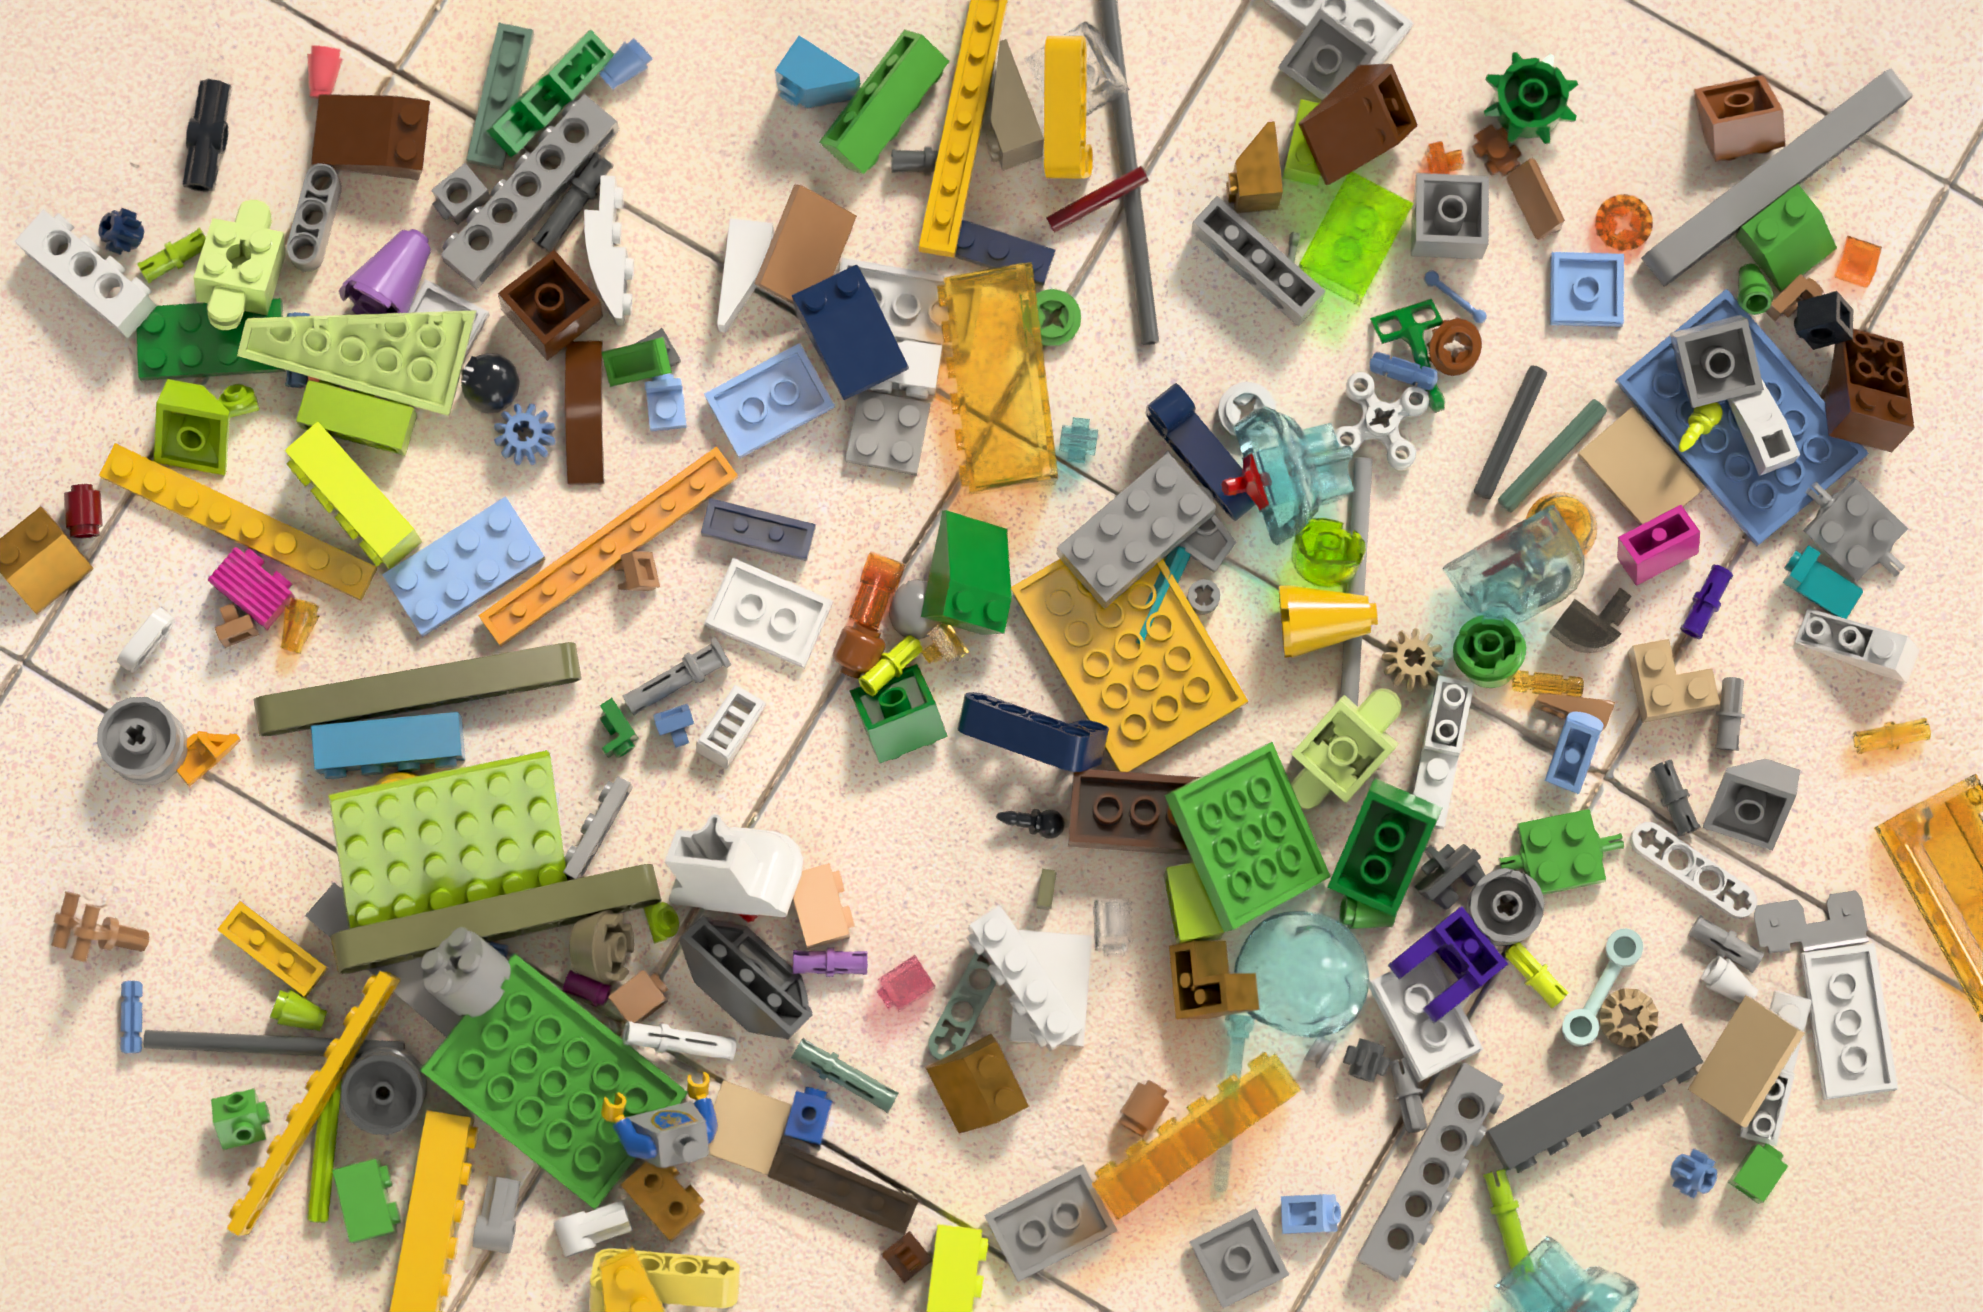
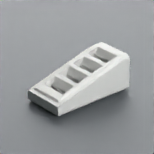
(716, 753)

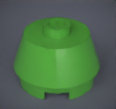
(1489, 651)

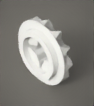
(1242, 394)

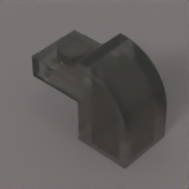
(1588, 632)

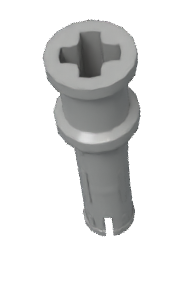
(692, 669)

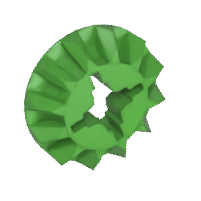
(1069, 318)

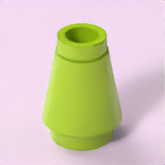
(297, 1011)

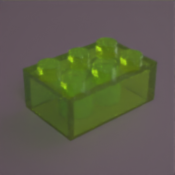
(1355, 238)

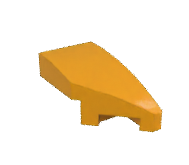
(204, 753)

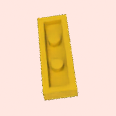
(272, 949)

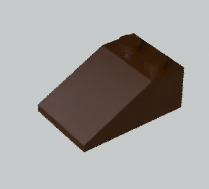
(371, 134)

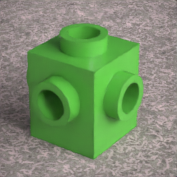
(240, 1118)

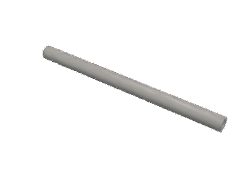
(1360, 523)

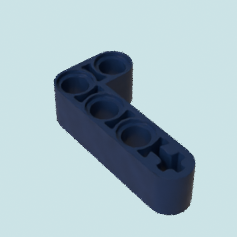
(1197, 447)
(1032, 734)

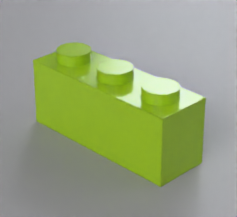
(357, 416)

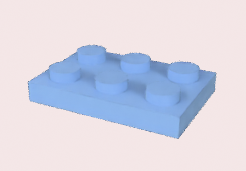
(769, 400)

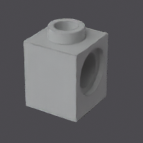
(463, 179)

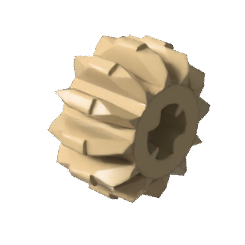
(1408, 647)

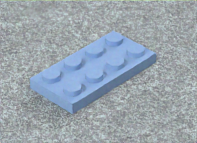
(464, 566)

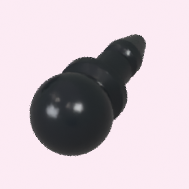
(1046, 823)

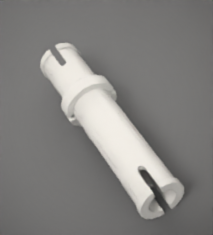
(665, 1038)

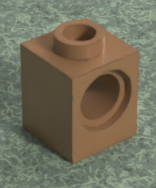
(640, 997)

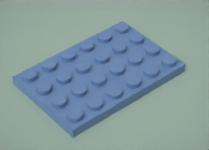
(1722, 457)

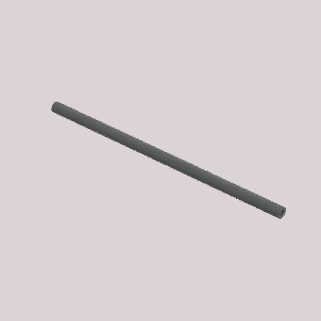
(1133, 199)

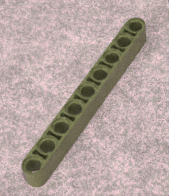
(417, 689)
(496, 917)

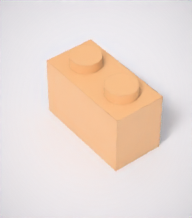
(820, 907)

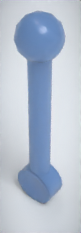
(1432, 279)

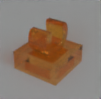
(1442, 162)

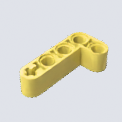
(678, 1279)

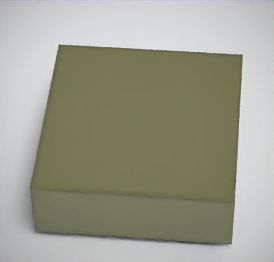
(1046, 889)

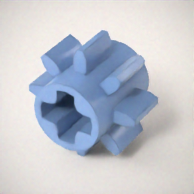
(1693, 1173)

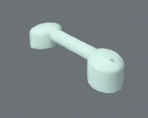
(1623, 951)

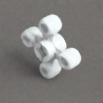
(1371, 406)

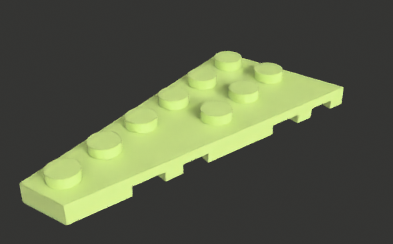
(388, 355)

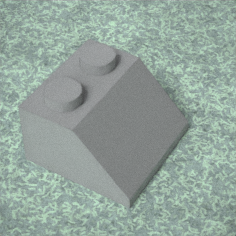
(1450, 216)
(1717, 360)

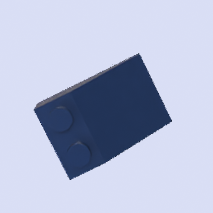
(849, 332)

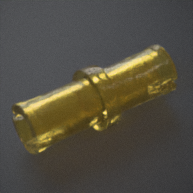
(1891, 735)

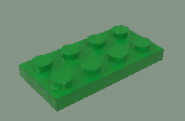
(184, 344)

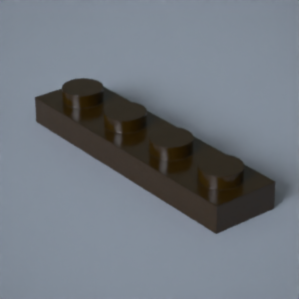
(843, 1188)

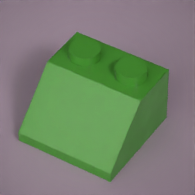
(1787, 238)

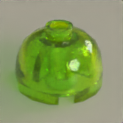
(1327, 553)

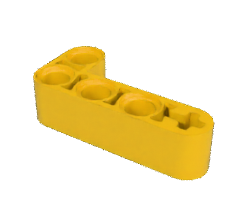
(1065, 109)

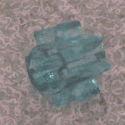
(1078, 440)

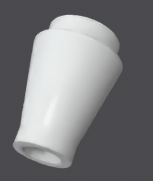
(1727, 980)

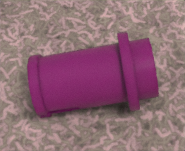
(586, 988)

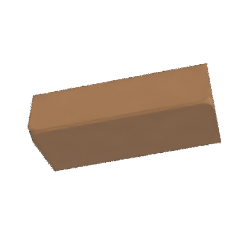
(1535, 199)

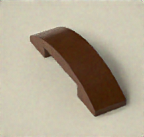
(584, 413)

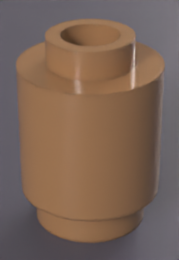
(1143, 1108)

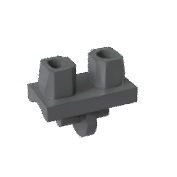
(1444, 869)

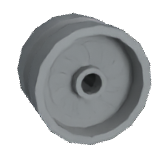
(127, 726)

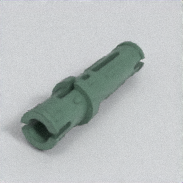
(840, 1072)

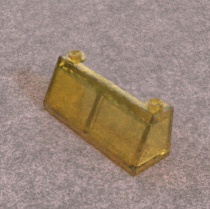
(1941, 864)

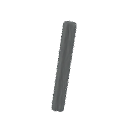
(1510, 432)

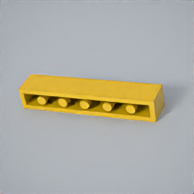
(433, 1213)

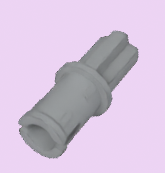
(1730, 714)
(1408, 1097)

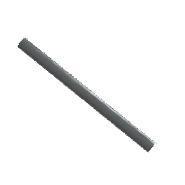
(249, 1043)

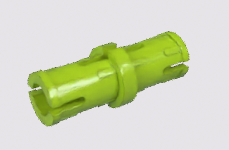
(172, 255)

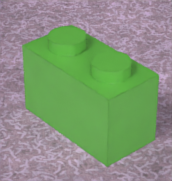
(366, 1200)

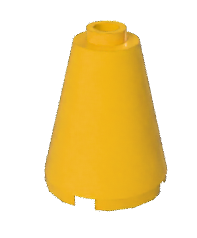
(1322, 618)

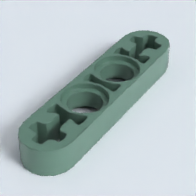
(965, 993)

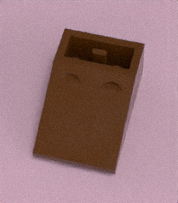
(1358, 121)
(1869, 392)

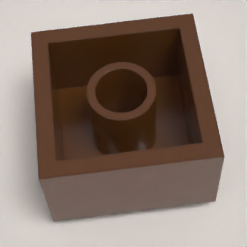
(550, 305)

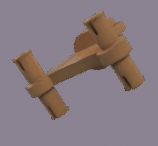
(108, 934)

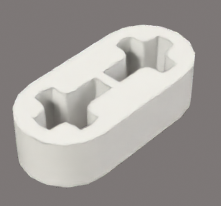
(145, 640)

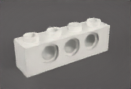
(123, 311)

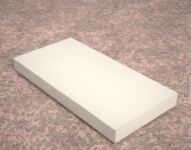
(1369, 19)
(906, 300)
(1849, 1021)

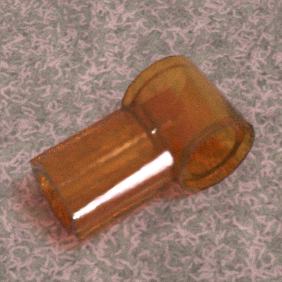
(879, 580)

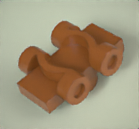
(1494, 145)

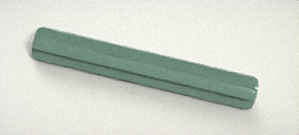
(1552, 455)

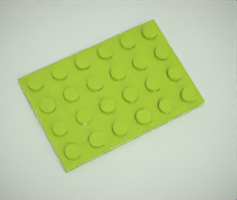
(447, 838)

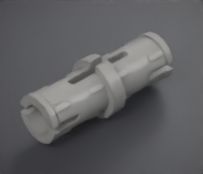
(1726, 944)

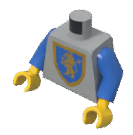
(670, 1133)

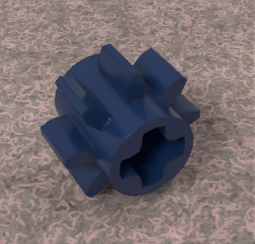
(121, 231)

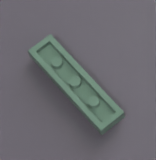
(500, 91)

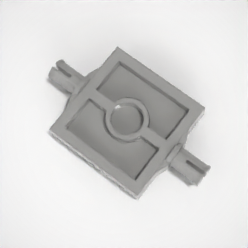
(1855, 529)

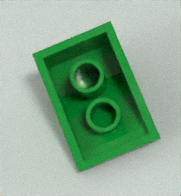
(969, 576)

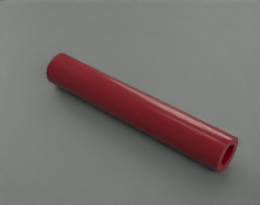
(1097, 199)

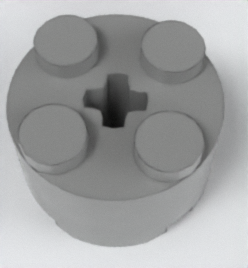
(1510, 887)
(465, 973)

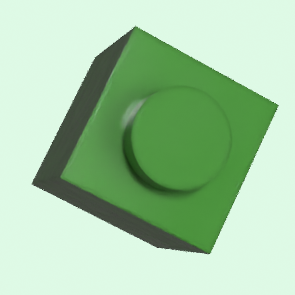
(1759, 1172)

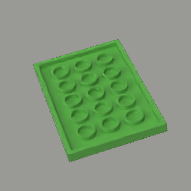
(540, 1079)

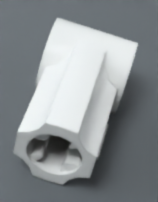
(584, 1230)

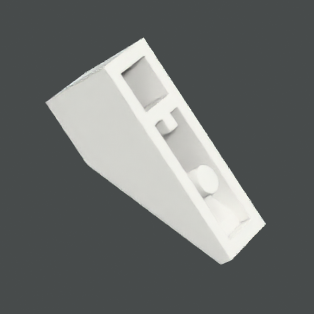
(743, 259)

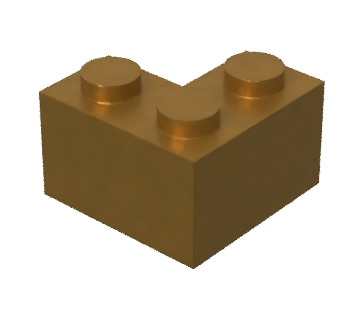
(1204, 984)

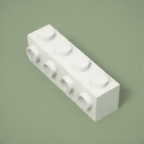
(1024, 978)

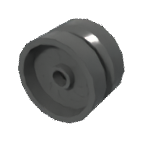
(389, 1068)

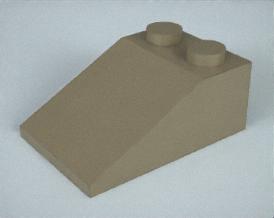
(1013, 124)

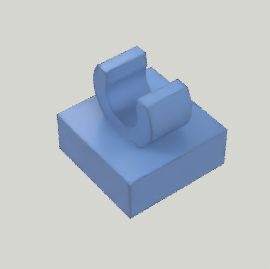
(674, 722)

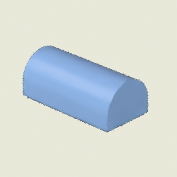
(1574, 751)

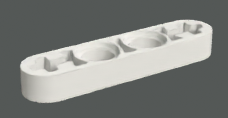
(1696, 865)

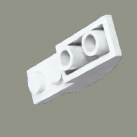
(609, 263)
(1443, 743)
(1768, 1119)

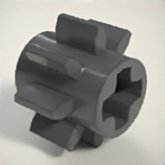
(1366, 1060)

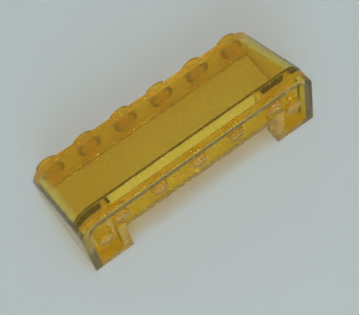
(998, 379)

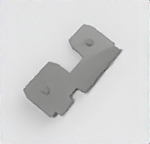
(1785, 923)

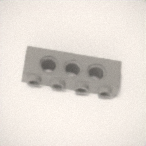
(1257, 261)

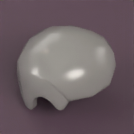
(907, 608)

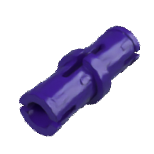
(1706, 601)

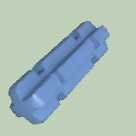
(1403, 370)
(131, 1017)

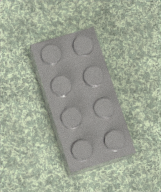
(1136, 530)

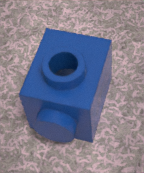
(809, 1116)

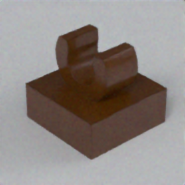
(907, 1257)

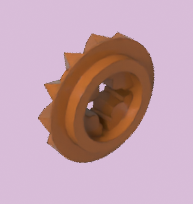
(1462, 358)

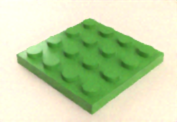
(1247, 836)

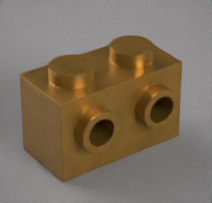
(664, 1198)

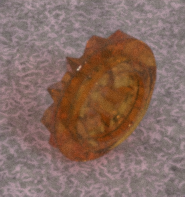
(1640, 221)

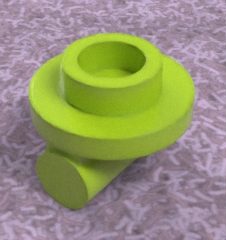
(239, 400)
(662, 921)

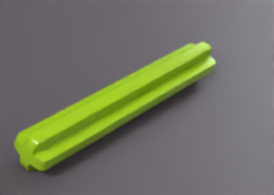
(324, 1160)

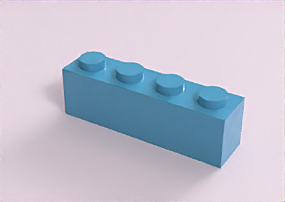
(388, 743)

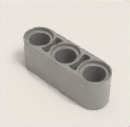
(309, 201)

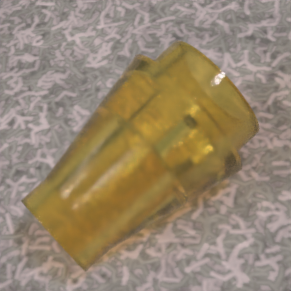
(298, 624)

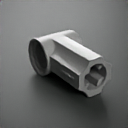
(496, 1224)

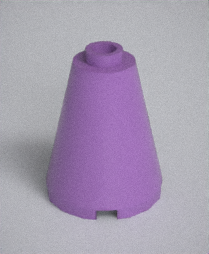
(390, 276)

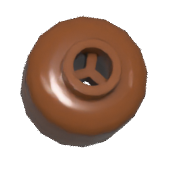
(858, 649)

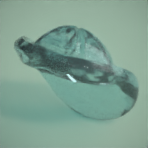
(1306, 973)

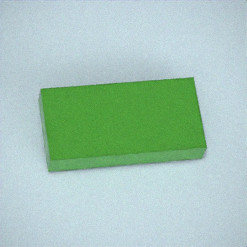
(636, 362)

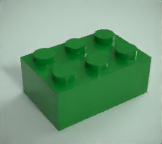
(1384, 847)

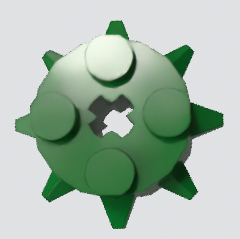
(1538, 79)

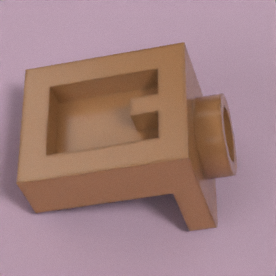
(1787, 301)

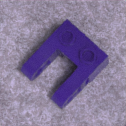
(1463, 950)

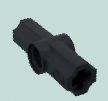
(207, 135)

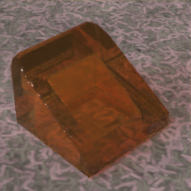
(1858, 262)

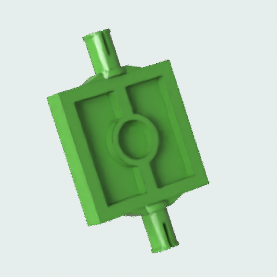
(1562, 851)

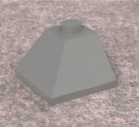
(1754, 802)

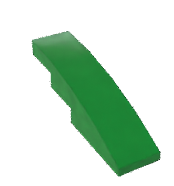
(550, 93)

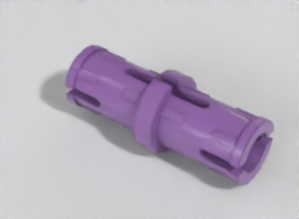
(830, 962)

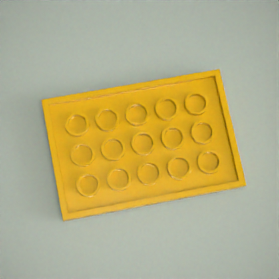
(1143, 691)

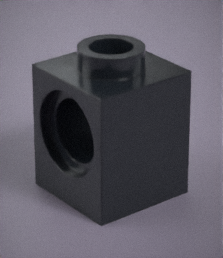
(1824, 320)

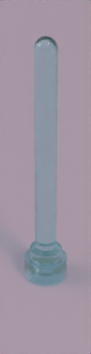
(1238, 1030)

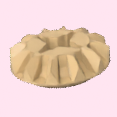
(1611, 1016)

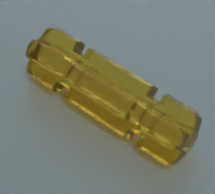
(1547, 684)

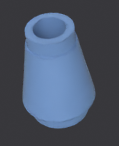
(626, 63)

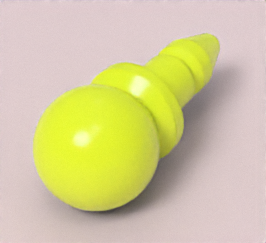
(1700, 423)

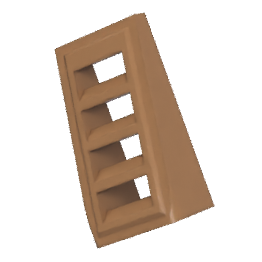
(1563, 705)

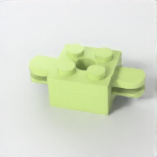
(239, 265)
(1345, 748)

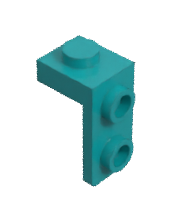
(1821, 583)

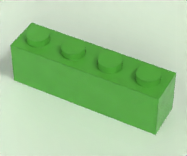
(884, 101)

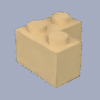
(1661, 691)

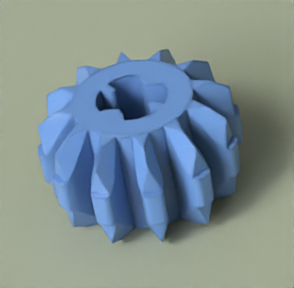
(519, 421)

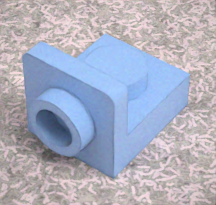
(665, 403)
(1310, 1213)

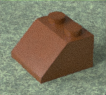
(1740, 118)

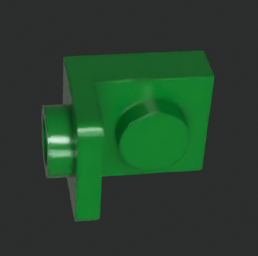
(617, 723)

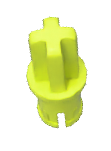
(890, 665)
(1536, 975)

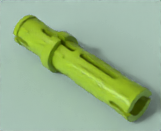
(1507, 1217)

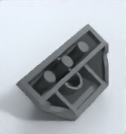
(746, 977)

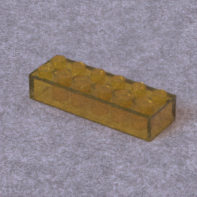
(1196, 1136)

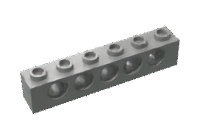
(478, 265)
(1376, 1250)

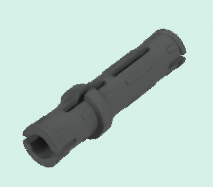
(581, 191)

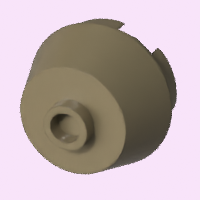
(600, 946)

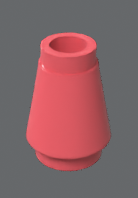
(323, 69)

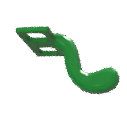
(1414, 335)

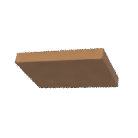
(804, 244)

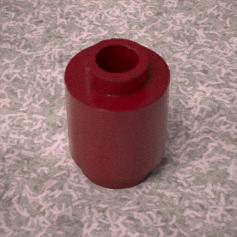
(83, 511)

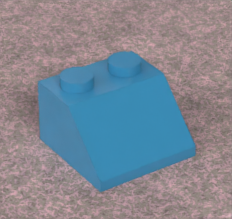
(814, 77)

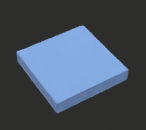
(1587, 289)

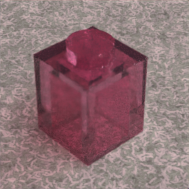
(905, 984)

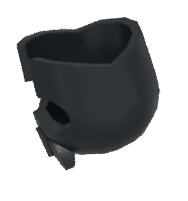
(489, 383)

